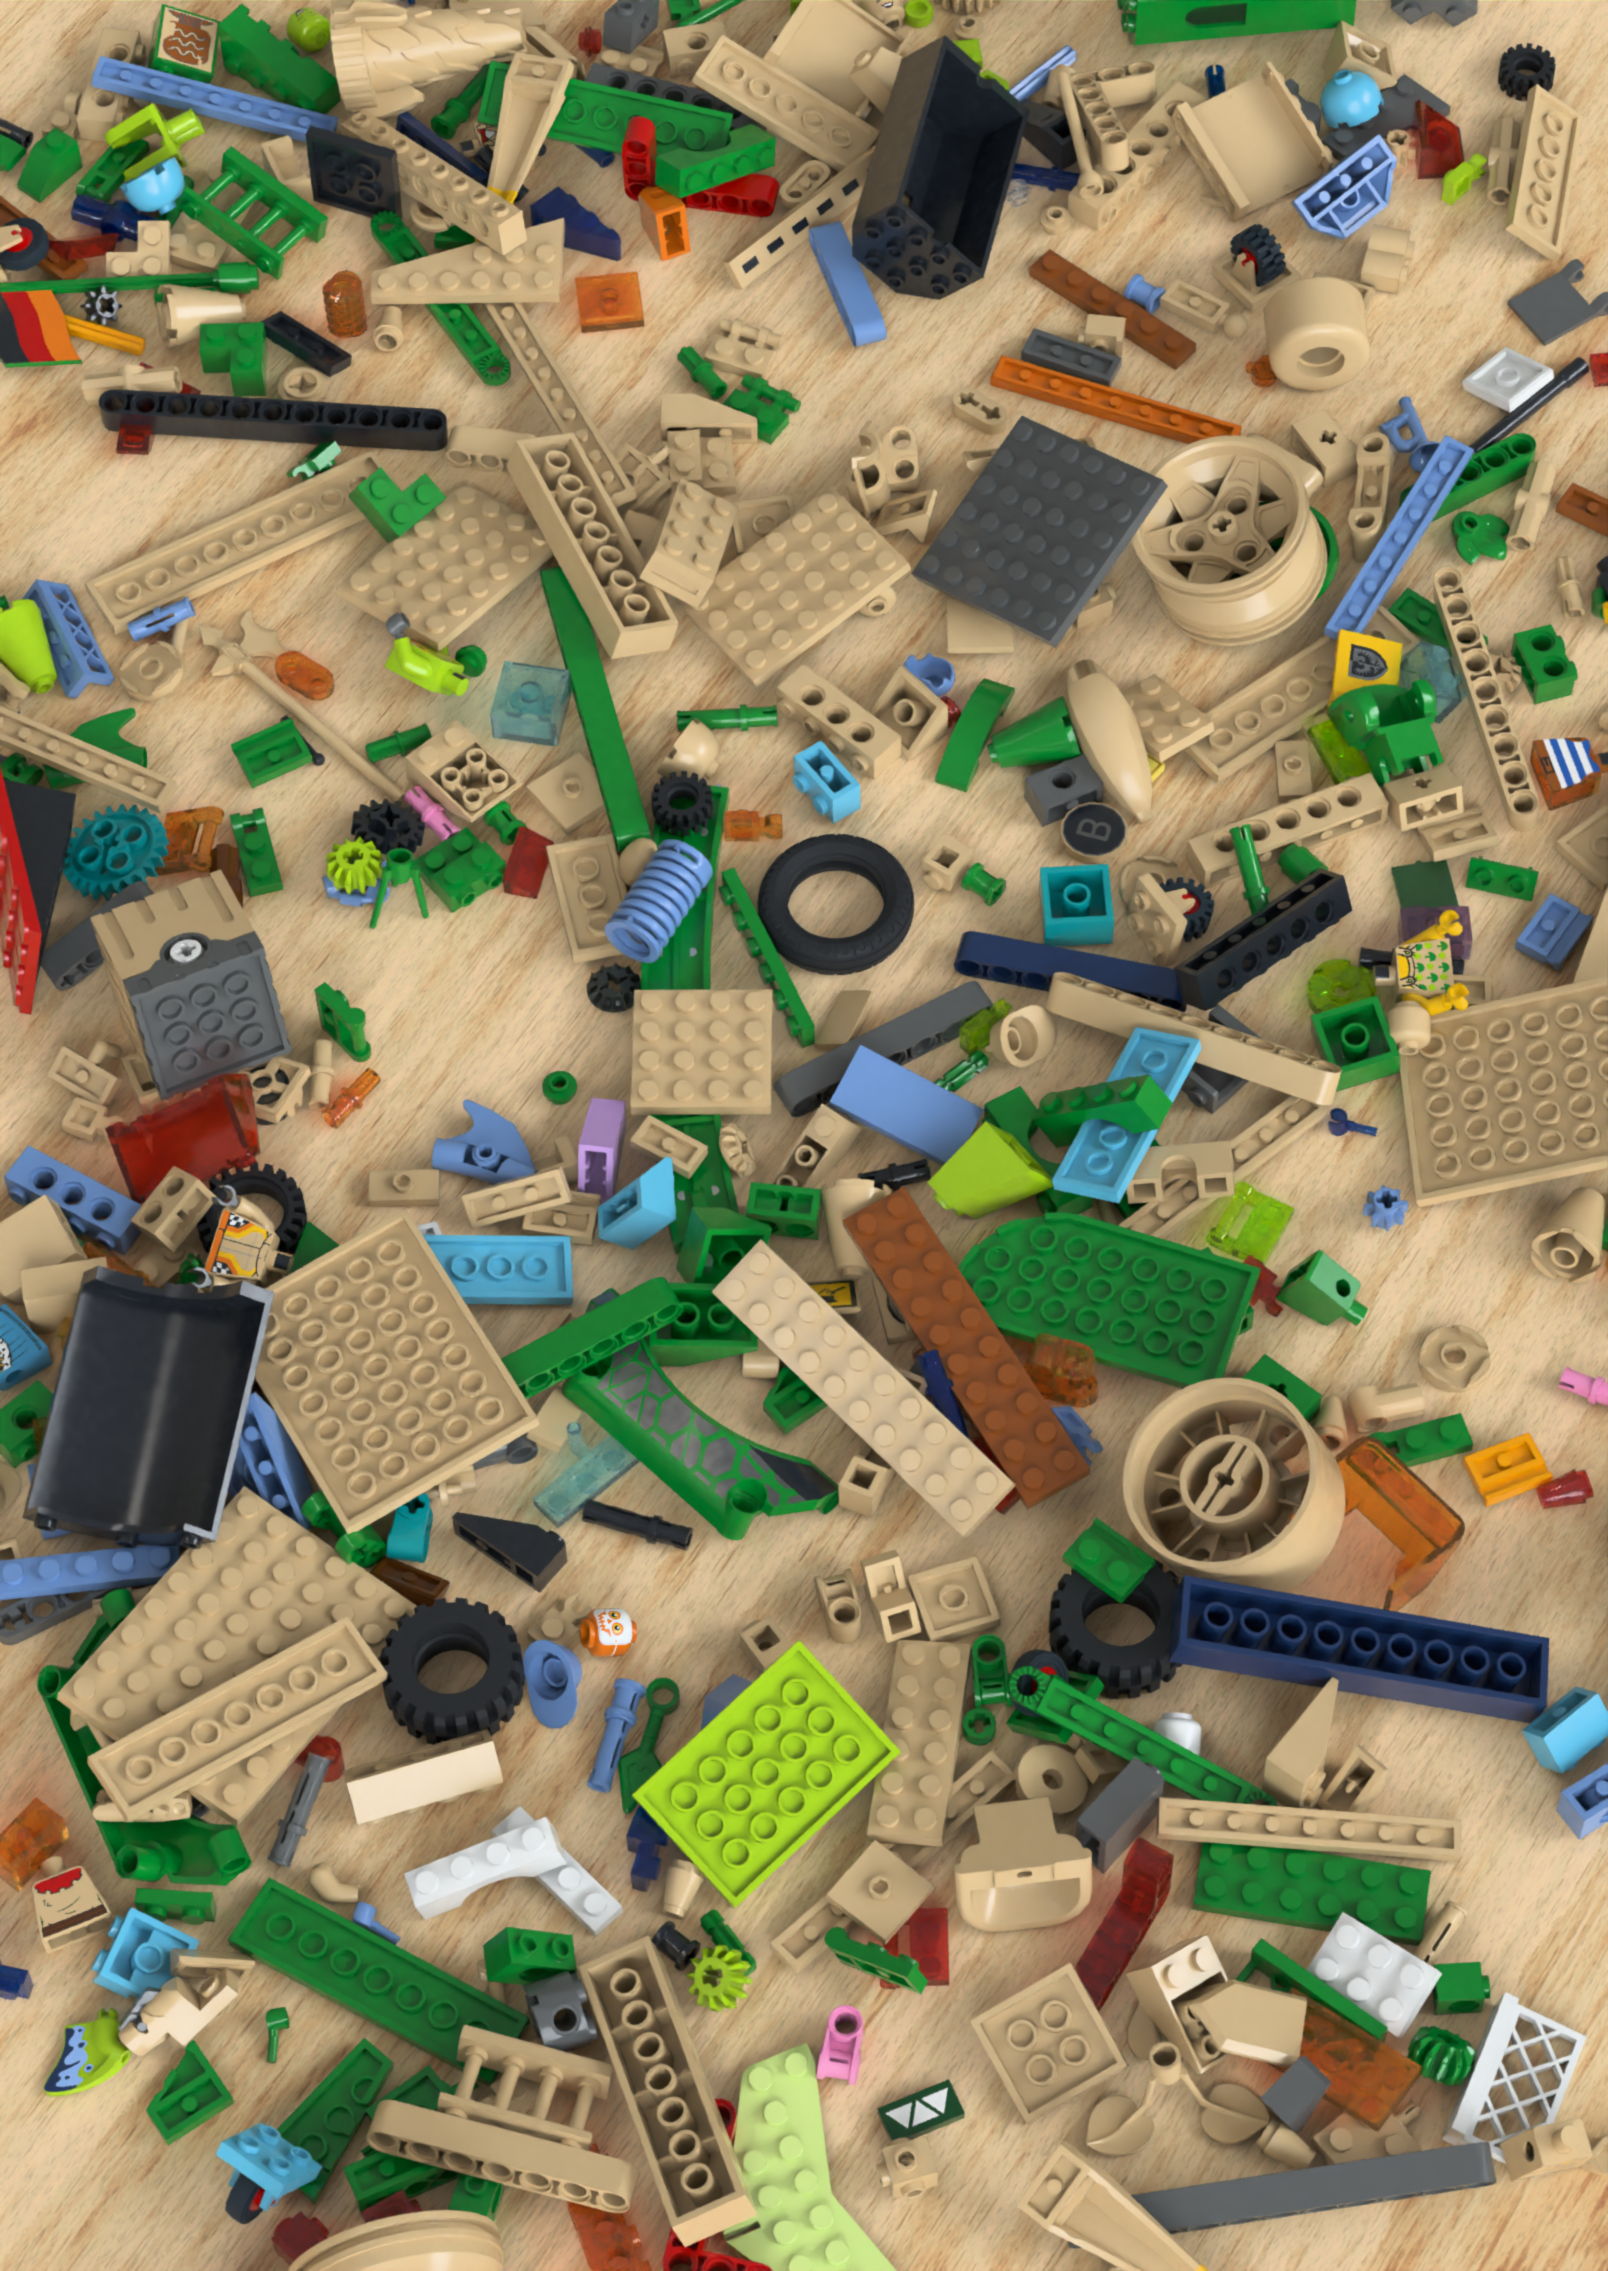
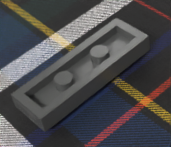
(1071, 358)

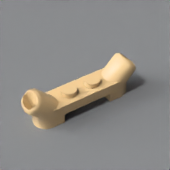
(1372, 493)

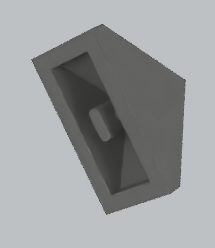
(1297, 2093)

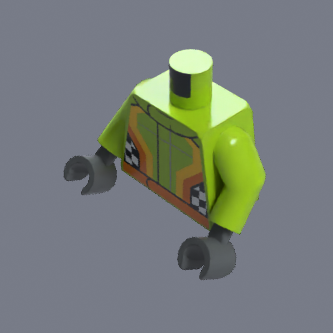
(422, 664)

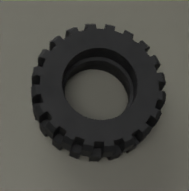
(447, 1629)
(1118, 1667)

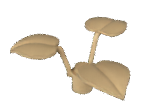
(1122, 2129)

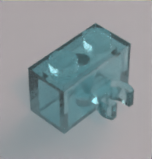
(1435, 665)

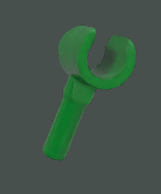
(276, 2020)

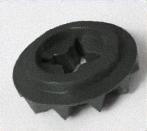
(607, 998)

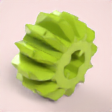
(354, 865)
(730, 1984)

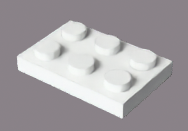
(1374, 1974)

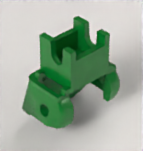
(1389, 727)

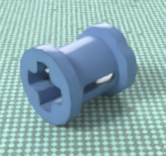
(1144, 293)

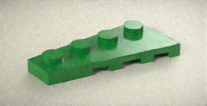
(335, 2111)

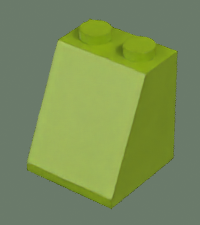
(988, 1174)

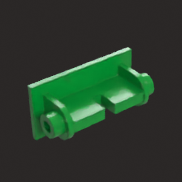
(1501, 878)

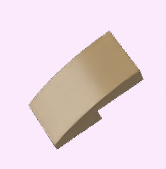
(553, 1420)

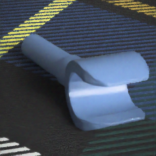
(364, 1917)

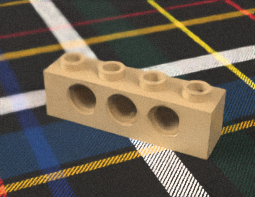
(102, 108)
(819, 705)

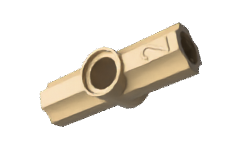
(1502, 160)
(132, 378)
(1531, 506)

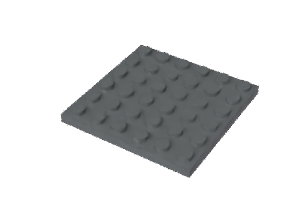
(1039, 530)

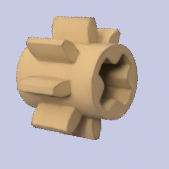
(1401, 146)

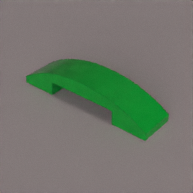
(972, 733)

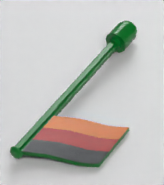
(35, 326)

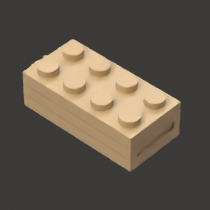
(688, 542)

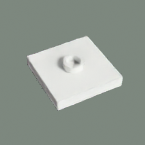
(1508, 379)

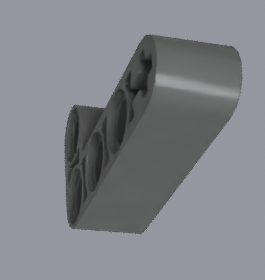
(78, 951)

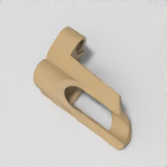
(881, 465)

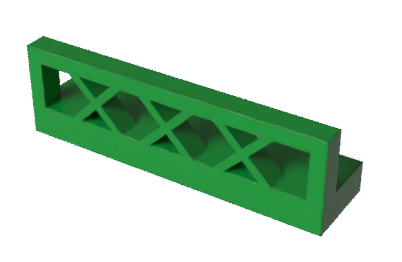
(1289, 1974)
(385, 2174)

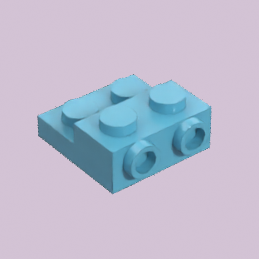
(138, 1954)

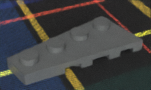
(1393, 115)

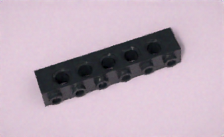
(1263, 939)

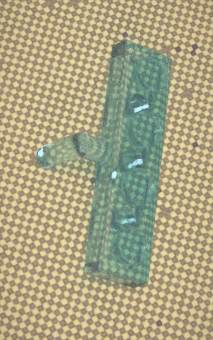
(584, 1479)

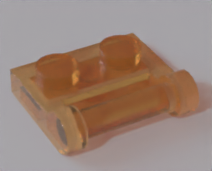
(182, 833)

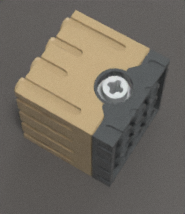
(191, 984)

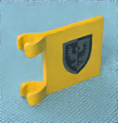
(1363, 662)

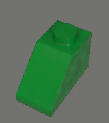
(50, 165)

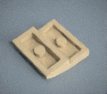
(975, 631)

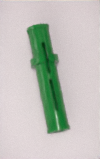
(730, 718)
(1250, 869)

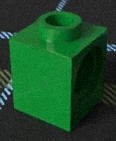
(1460, 1988)

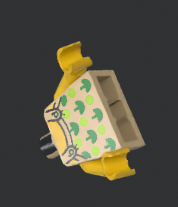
(1424, 970)

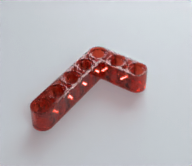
(1142, 1895)

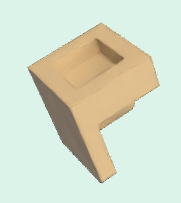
(564, 1157)

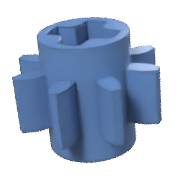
(1385, 1208)

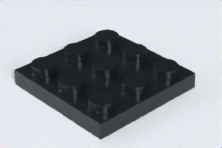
(353, 173)

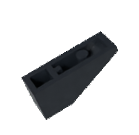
(516, 1546)

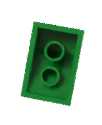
(702, 1331)

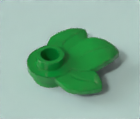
(1482, 538)

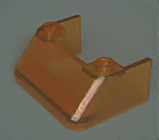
(1403, 1511)

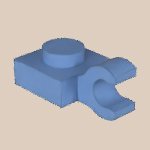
(1077, 1431)

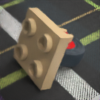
(21, 246)

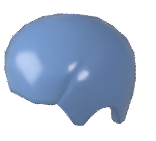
(932, 672)

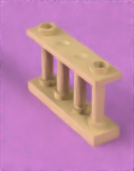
(533, 2062)

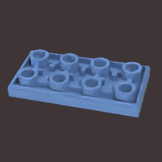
(905, 1106)

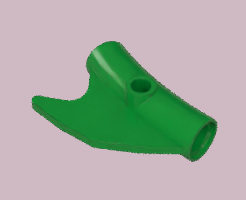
(104, 734)

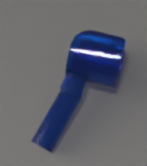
(1345, 1125)

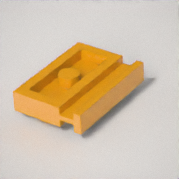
(1507, 1469)

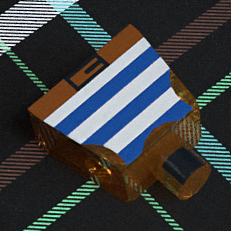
(1567, 770)

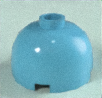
(1350, 98)
(156, 187)

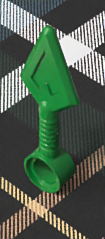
(642, 1762)

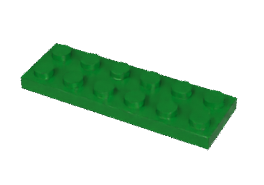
(1312, 1889)

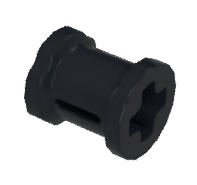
(675, 1945)

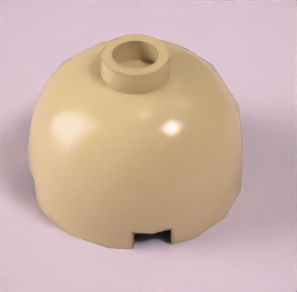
(693, 752)

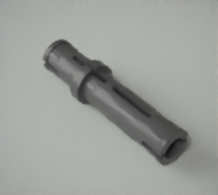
(299, 1810)

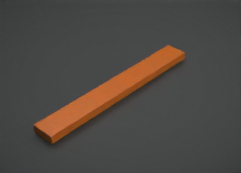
(1107, 402)

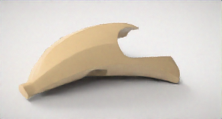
(1110, 737)

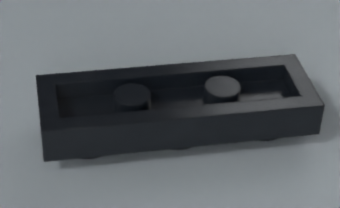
(306, 344)

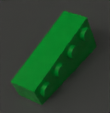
(274, 64)

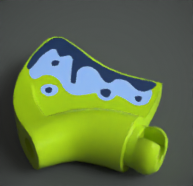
(88, 2055)

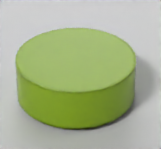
(918, 13)

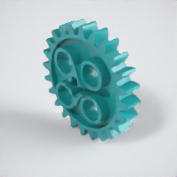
(115, 851)

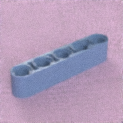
(847, 284)

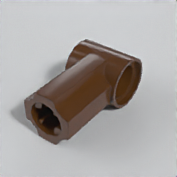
(228, 860)

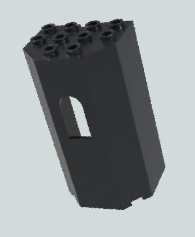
(952, 153)

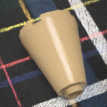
(188, 307)
(839, 1203)
(1572, 1238)

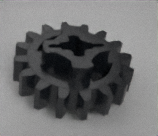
(388, 826)

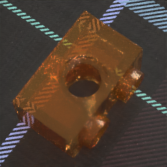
(29, 1842)

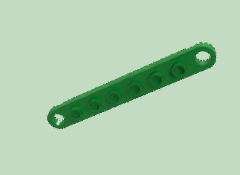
(454, 318)
(1130, 1739)

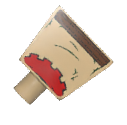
(68, 1906)

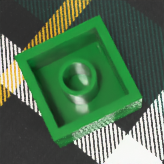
(1356, 1041)

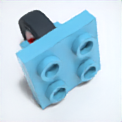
(263, 2170)

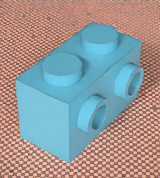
(826, 782)
(1568, 1730)

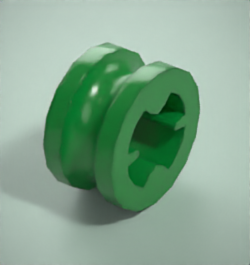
(969, 1719)

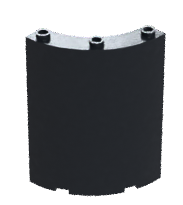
(148, 1410)

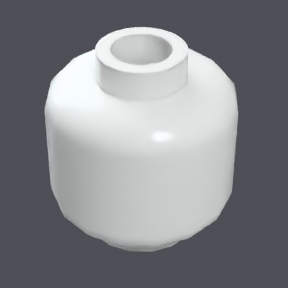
(1180, 1730)

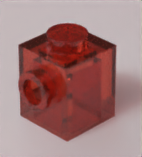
(297, 2235)

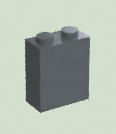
(1120, 1813)

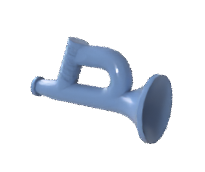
(1419, 445)

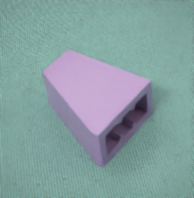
(601, 1147)

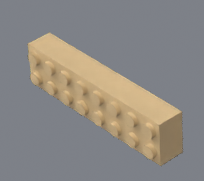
(591, 545)
(667, 2092)

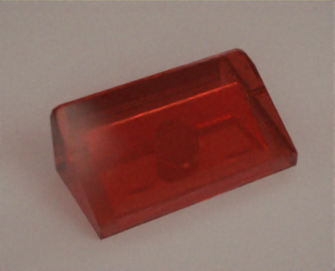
(84, 245)
(526, 864)

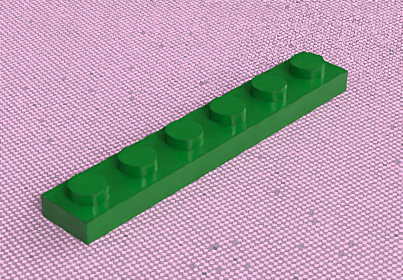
(771, 967)

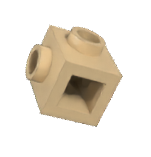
(907, 2167)

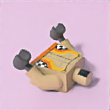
(242, 1246)

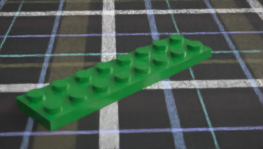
(599, 116)
(369, 1975)

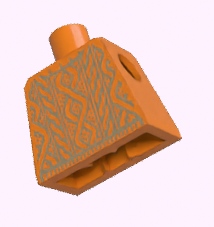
(661, 210)

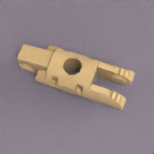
(173, 1809)

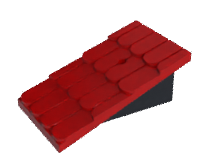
(32, 858)

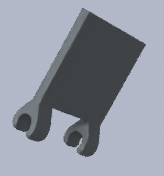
(1556, 306)

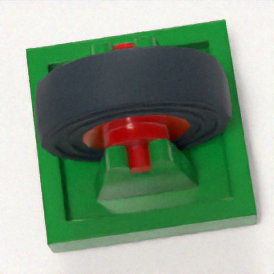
(1032, 1724)

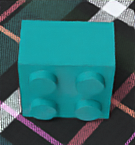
(1076, 905)

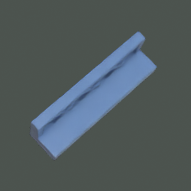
(68, 656)

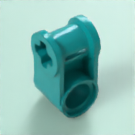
(411, 1531)

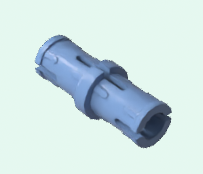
(182, 610)

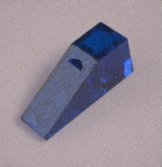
(582, 228)

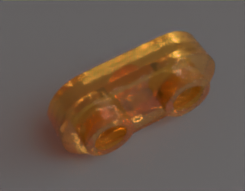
(307, 677)

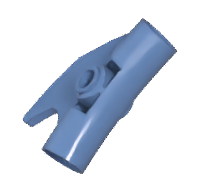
(487, 1151)

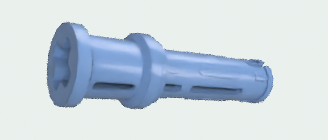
(619, 1720)

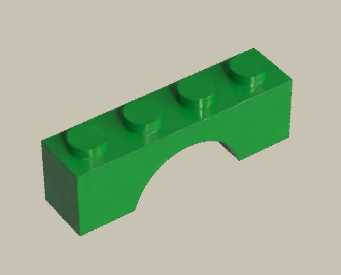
(689, 172)
(1129, 1102)
(1014, 1114)

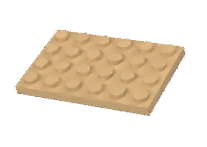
(449, 567)
(795, 586)

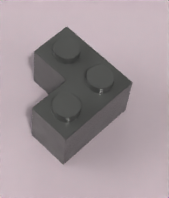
(1450, 10)

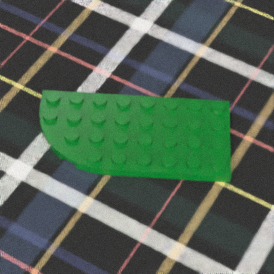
(1115, 1289)

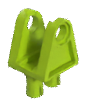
(152, 121)

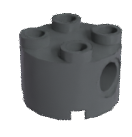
(551, 1995)

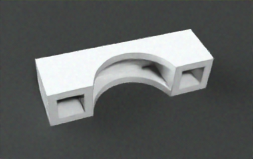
(516, 1853)

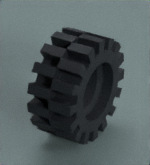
(1527, 59)
(684, 819)

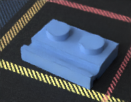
(1554, 932)

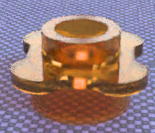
(1261, 372)

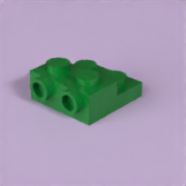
(461, 869)

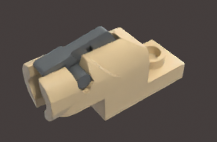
(175, 2011)

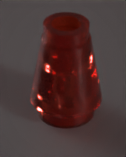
(1566, 1490)

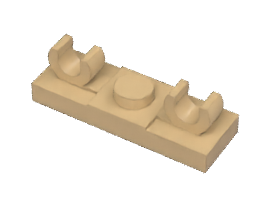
(516, 1197)

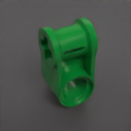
(989, 1677)

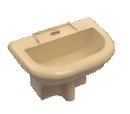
(1021, 1870)

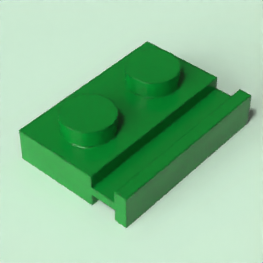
(271, 753)
(1108, 1560)

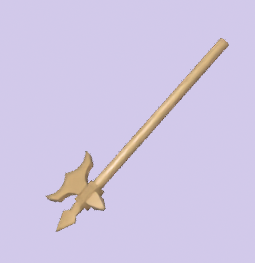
(264, 643)

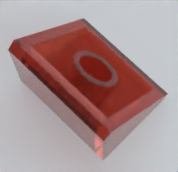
(1436, 142)

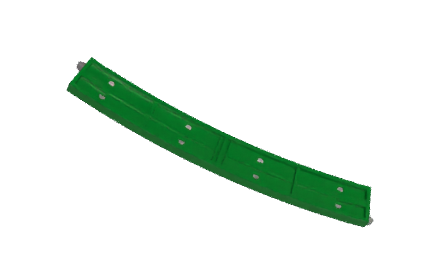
(687, 966)

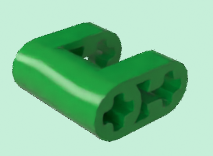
(361, 1547)

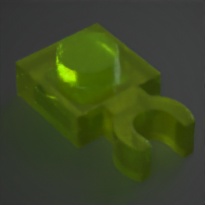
(977, 1030)

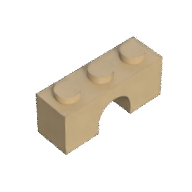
(1203, 1163)

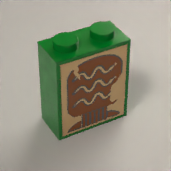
(184, 44)

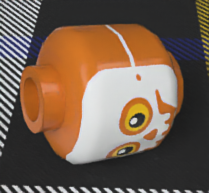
(607, 1632)

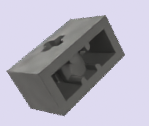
(629, 23)

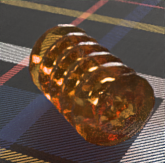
(345, 305)

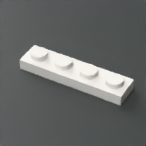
(571, 1884)

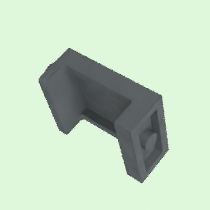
(1210, 1086)

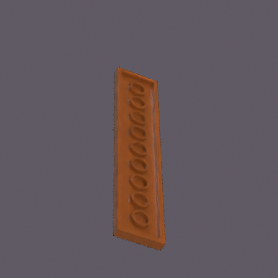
(984, 1369)

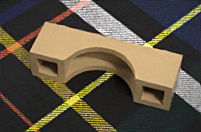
(869, 1473)

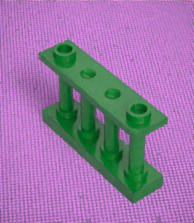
(262, 188)

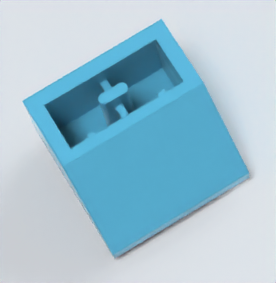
(639, 1207)

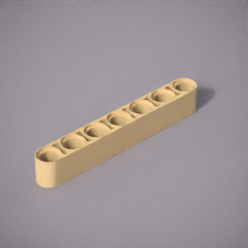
(503, 2156)

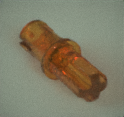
(350, 1098)

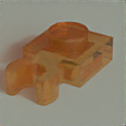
(748, 826)

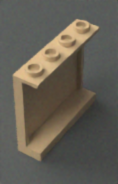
(823, 43)

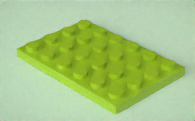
(766, 1773)

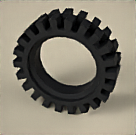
(261, 1182)

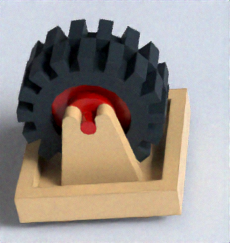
(1255, 267)
(1168, 913)

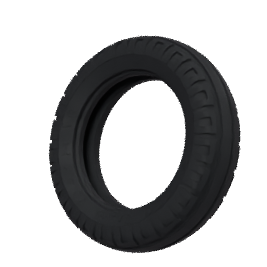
(836, 853)

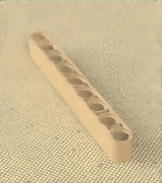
(1485, 710)
(1221, 1046)

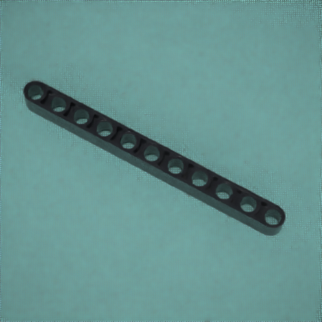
(355, 423)

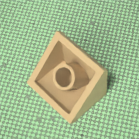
(912, 712)

